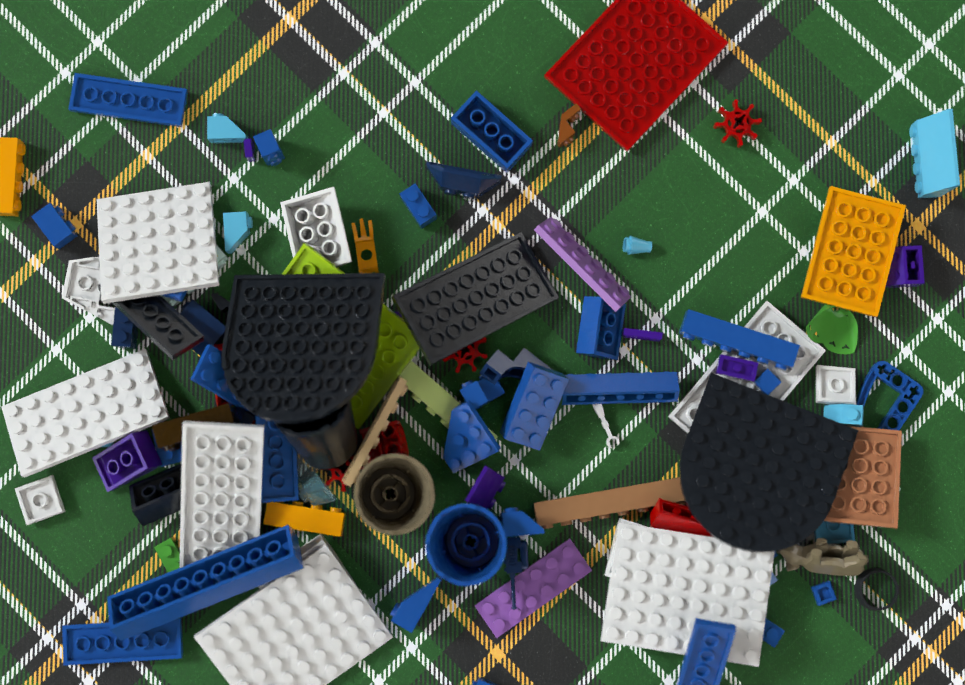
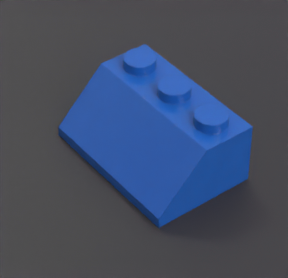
(600, 329)
(518, 523)

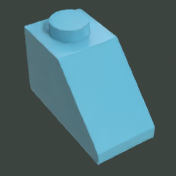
(223, 130)
(236, 229)
(845, 414)

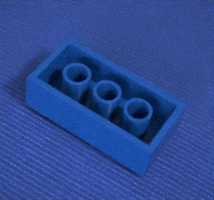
(491, 131)
(534, 406)

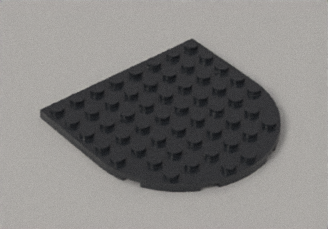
(301, 342)
(760, 467)

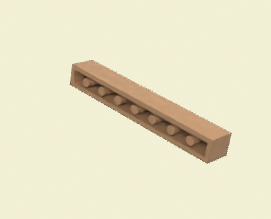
(606, 502)

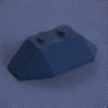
(462, 181)

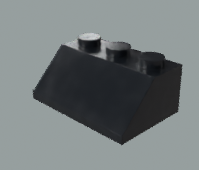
(157, 495)

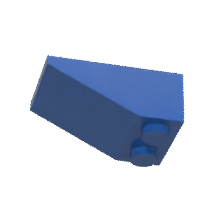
(411, 608)

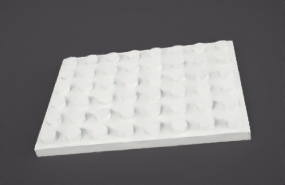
(671, 578)
(296, 628)

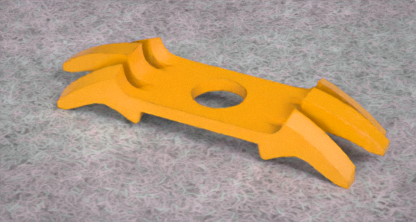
(365, 243)

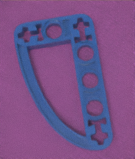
(903, 390)

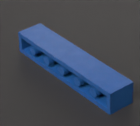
(739, 339)
(621, 388)

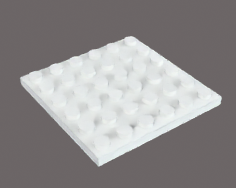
(157, 242)

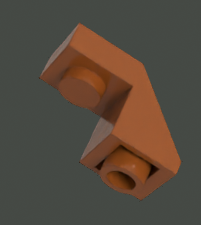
(566, 132)

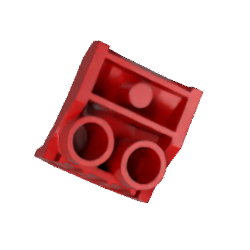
(391, 441)

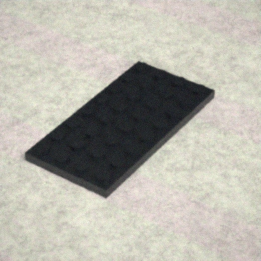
(474, 298)

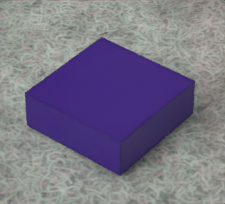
(249, 150)

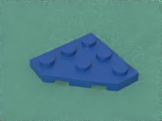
(467, 438)

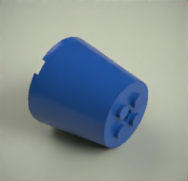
(454, 557)

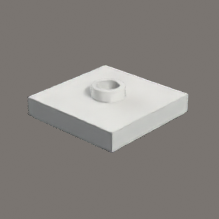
(835, 385)
(40, 500)

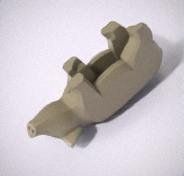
(826, 558)

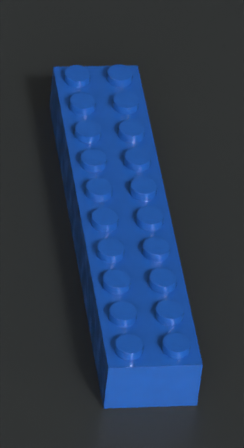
(204, 582)

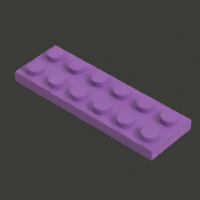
(582, 263)
(533, 587)

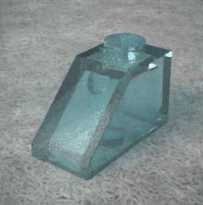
(315, 490)

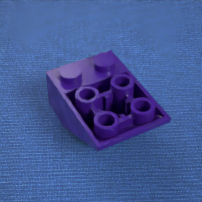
(906, 267)

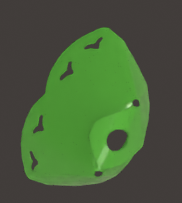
(834, 327)

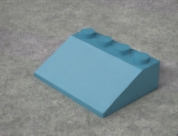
(935, 154)

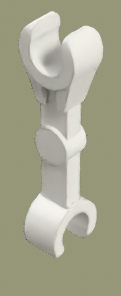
(600, 412)

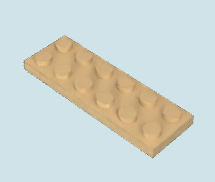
(371, 439)

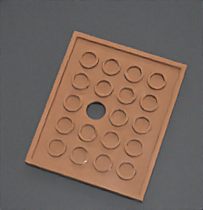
(871, 481)

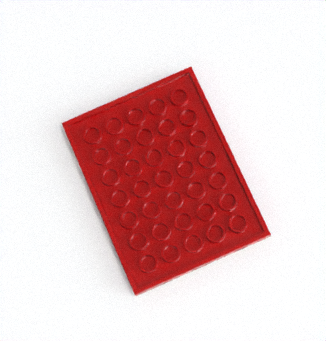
(635, 64)

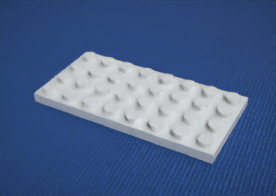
(770, 322)
(84, 413)
(219, 487)

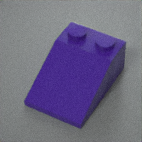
(127, 460)
(485, 488)

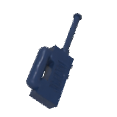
(512, 563)

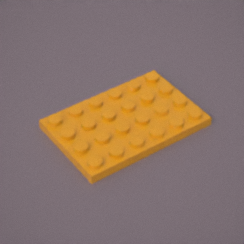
(853, 251)

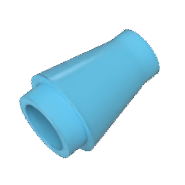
(634, 245)

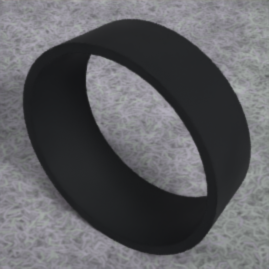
(859, 583)

